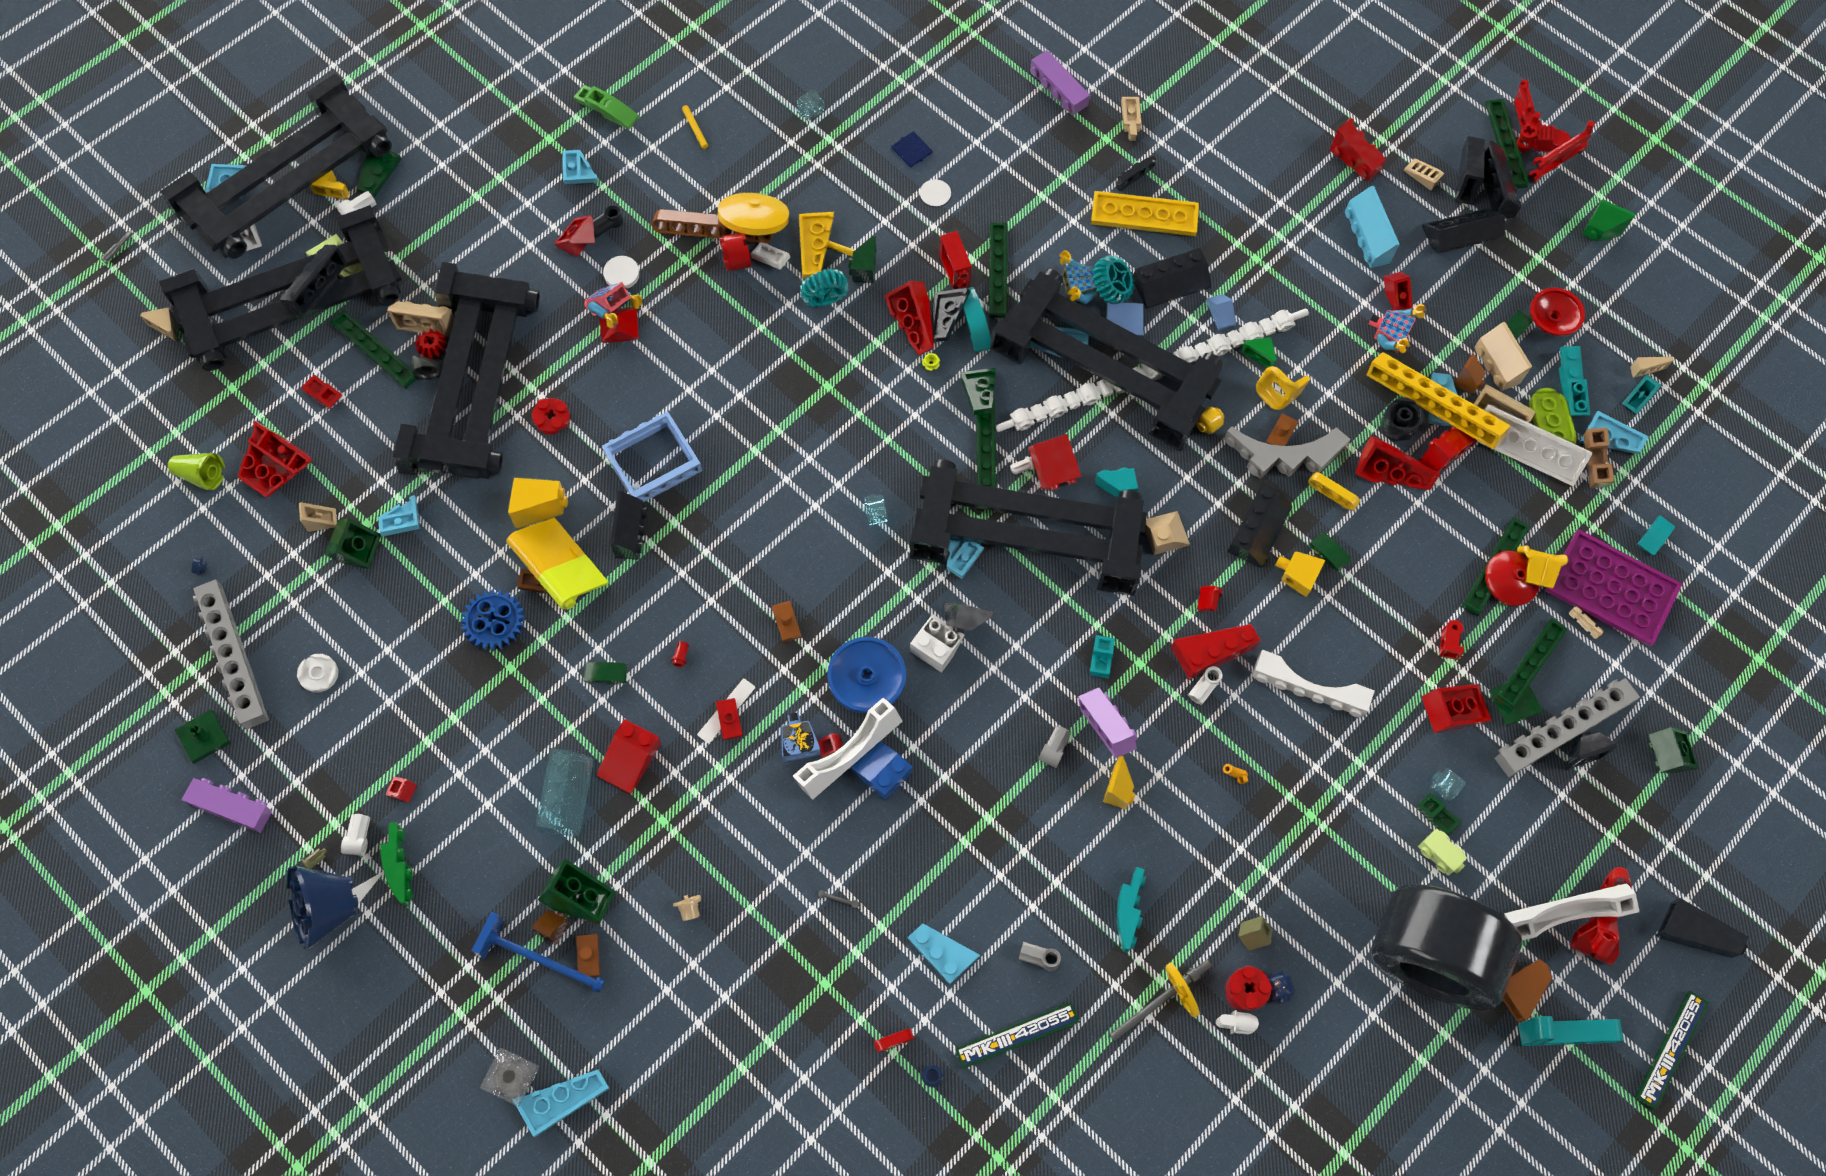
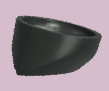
(425, 367)

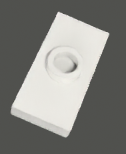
(770, 255)

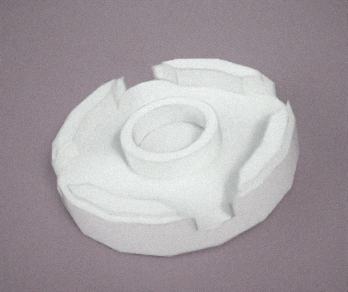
(621, 270)
(317, 673)

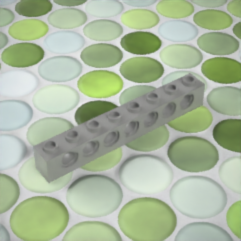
(255, 712)
(1512, 763)

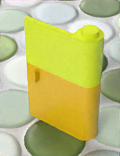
(556, 561)

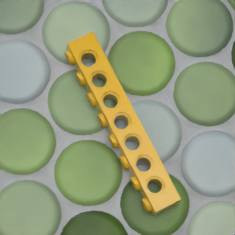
(1438, 400)

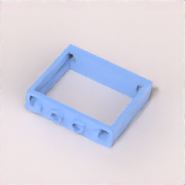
(667, 480)

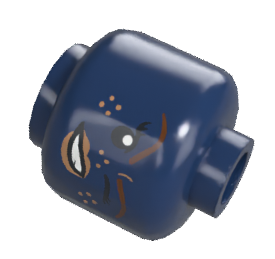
(1281, 987)

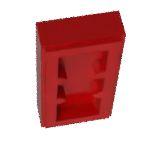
(729, 719)

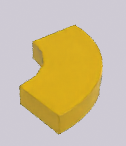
(1182, 990)

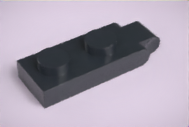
(1136, 172)

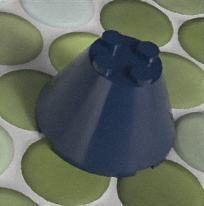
(319, 903)

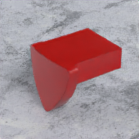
(1209, 598)

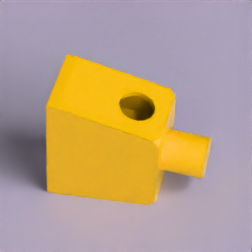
(1300, 571)

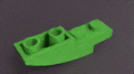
(607, 105)

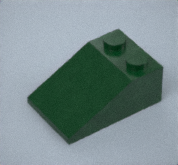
(576, 893)

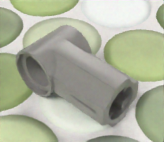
(1053, 750)
(1036, 956)

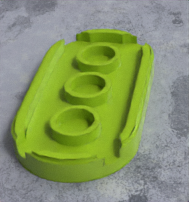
(1552, 414)

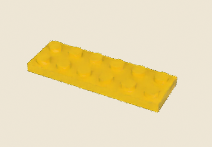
(1145, 213)

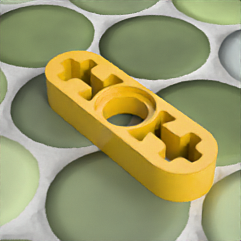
(1334, 491)

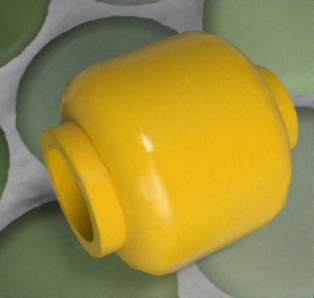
(1210, 420)

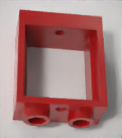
(955, 260)

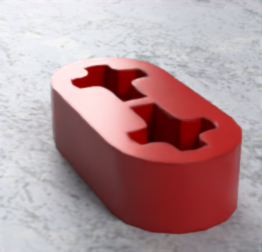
(894, 1040)

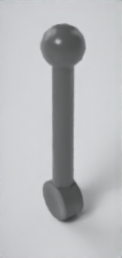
(855, 904)

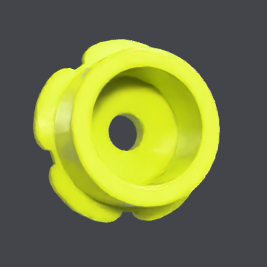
(931, 358)

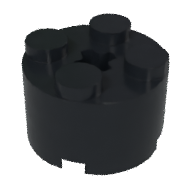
(1402, 419)

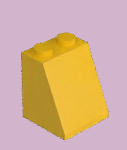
(535, 501)

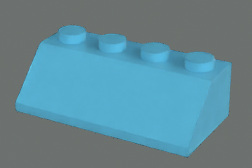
(1372, 228)

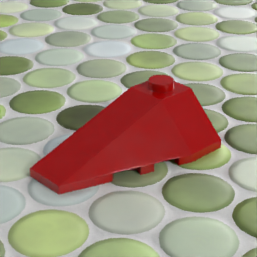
(912, 310)
(1390, 465)

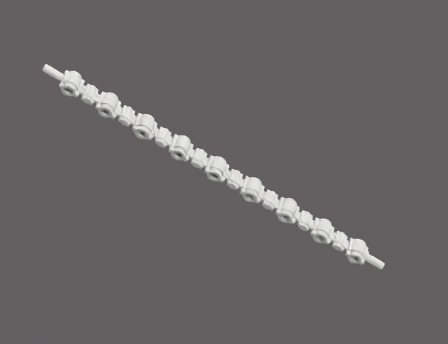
(1090, 394)

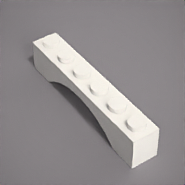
(1274, 670)
(877, 724)
(1612, 902)

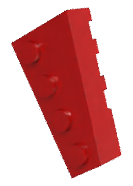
(1213, 648)

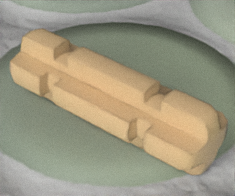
(1586, 622)

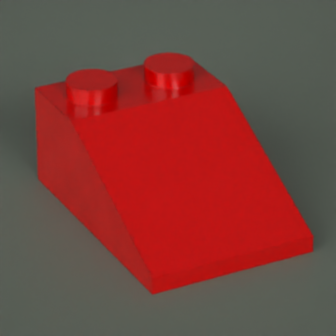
(1455, 707)
(628, 756)

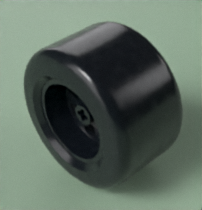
(1447, 946)

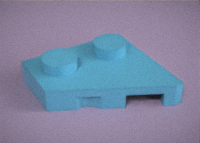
(576, 168)
(400, 518)
(962, 556)

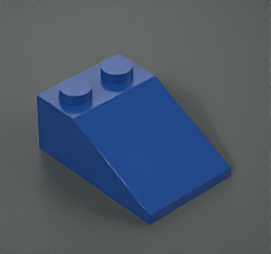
(882, 770)

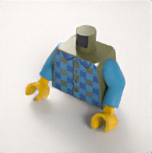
(1077, 279)

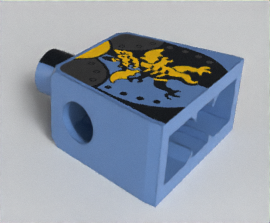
(798, 739)

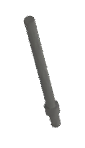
(1191, 976)

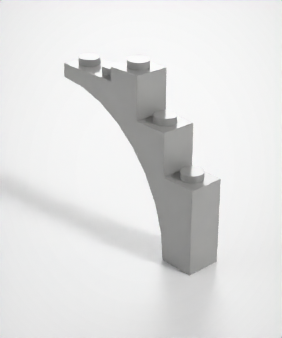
(1287, 459)

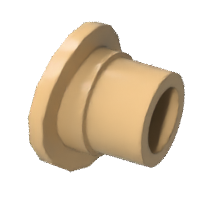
(689, 907)

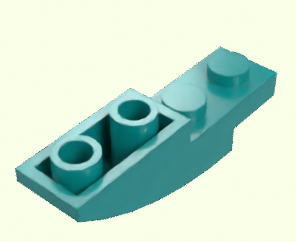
(1572, 381)
(1128, 917)

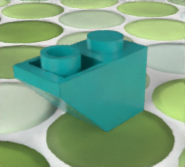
(1117, 480)

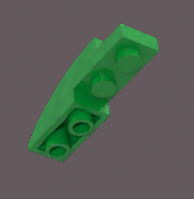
(397, 872)

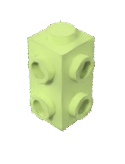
(1443, 853)

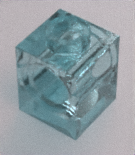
(810, 105)
(875, 509)
(1447, 784)

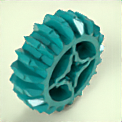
(1113, 279)
(824, 288)

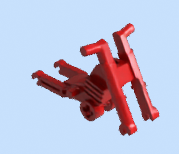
(1545, 137)

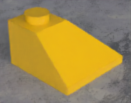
(1120, 786)

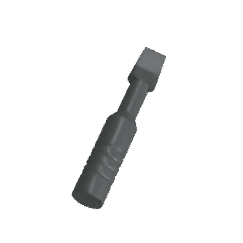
(115, 248)

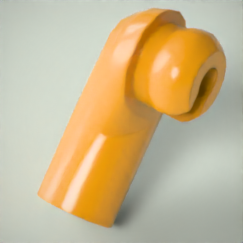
(1235, 772)

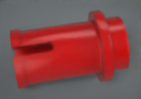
(680, 654)

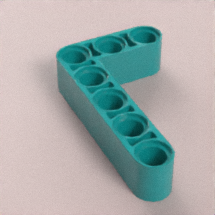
(1545, 1031)

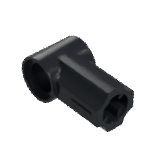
(606, 221)

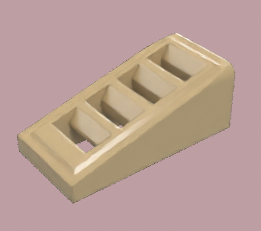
(1427, 181)
(1648, 365)

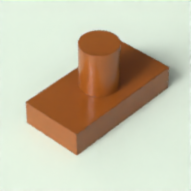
(1282, 431)
(786, 621)
(588, 955)

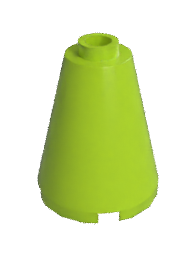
(199, 469)

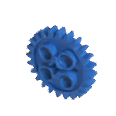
(497, 604)

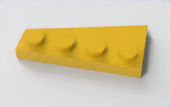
(814, 239)

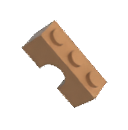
(1599, 470)

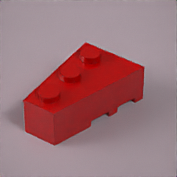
(1356, 151)
(1447, 448)

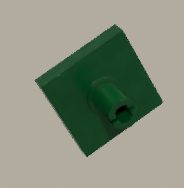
(202, 736)

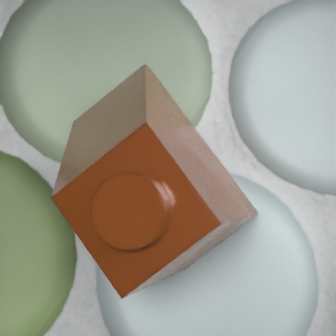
(1526, 989)

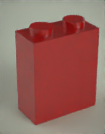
(1055, 462)

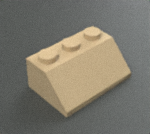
(422, 317)
(1503, 357)
(1503, 402)

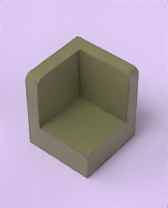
(1255, 933)

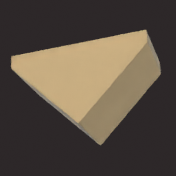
(162, 321)
(317, 517)

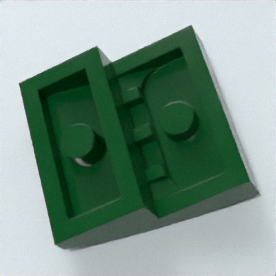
(1525, 708)

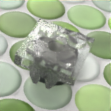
(509, 1077)

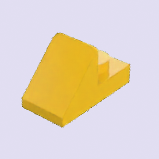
(330, 187)

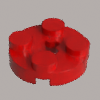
(548, 406)

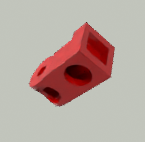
(1450, 640)

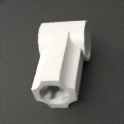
(359, 202)
(1205, 686)
(356, 842)

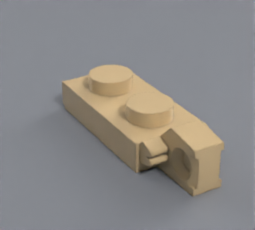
(1131, 116)

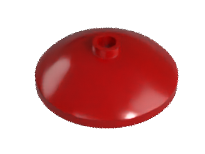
(1562, 306)
(1504, 581)

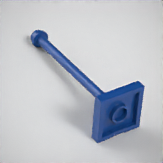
(490, 936)

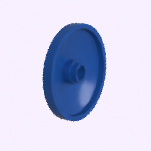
(865, 673)

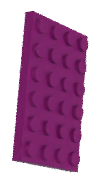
(1615, 588)

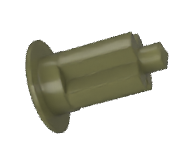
(314, 858)

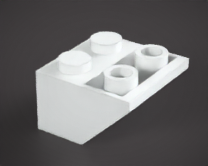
(936, 643)

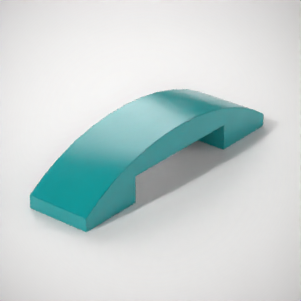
(976, 322)

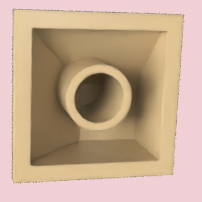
(1166, 533)

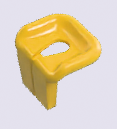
(1273, 398)
(1542, 567)

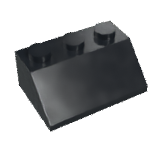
(628, 526)

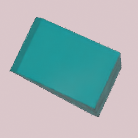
(1641, 394)

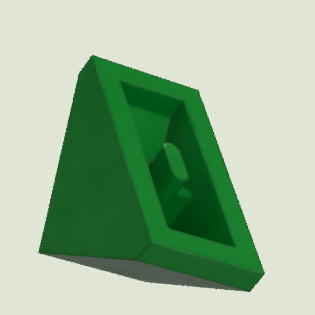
(1260, 350)

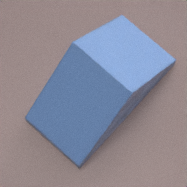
(1222, 311)

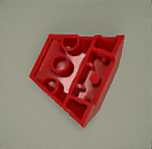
(270, 461)

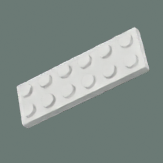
(1541, 449)

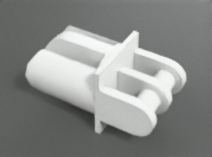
(1238, 1022)

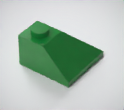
(1607, 222)

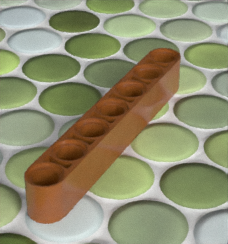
(666, 222)

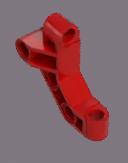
(1601, 933)

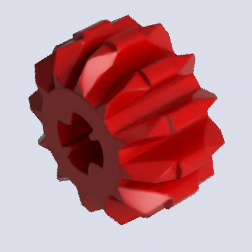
(431, 344)

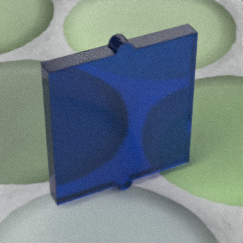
(912, 149)

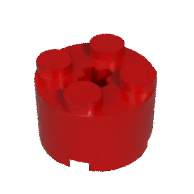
(735, 252)
(1259, 989)

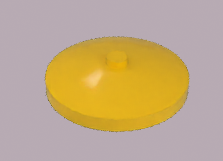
(753, 213)

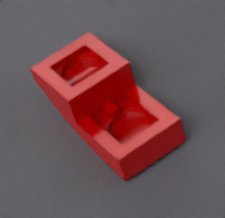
(321, 392)

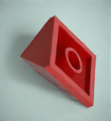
(577, 236)
(625, 329)

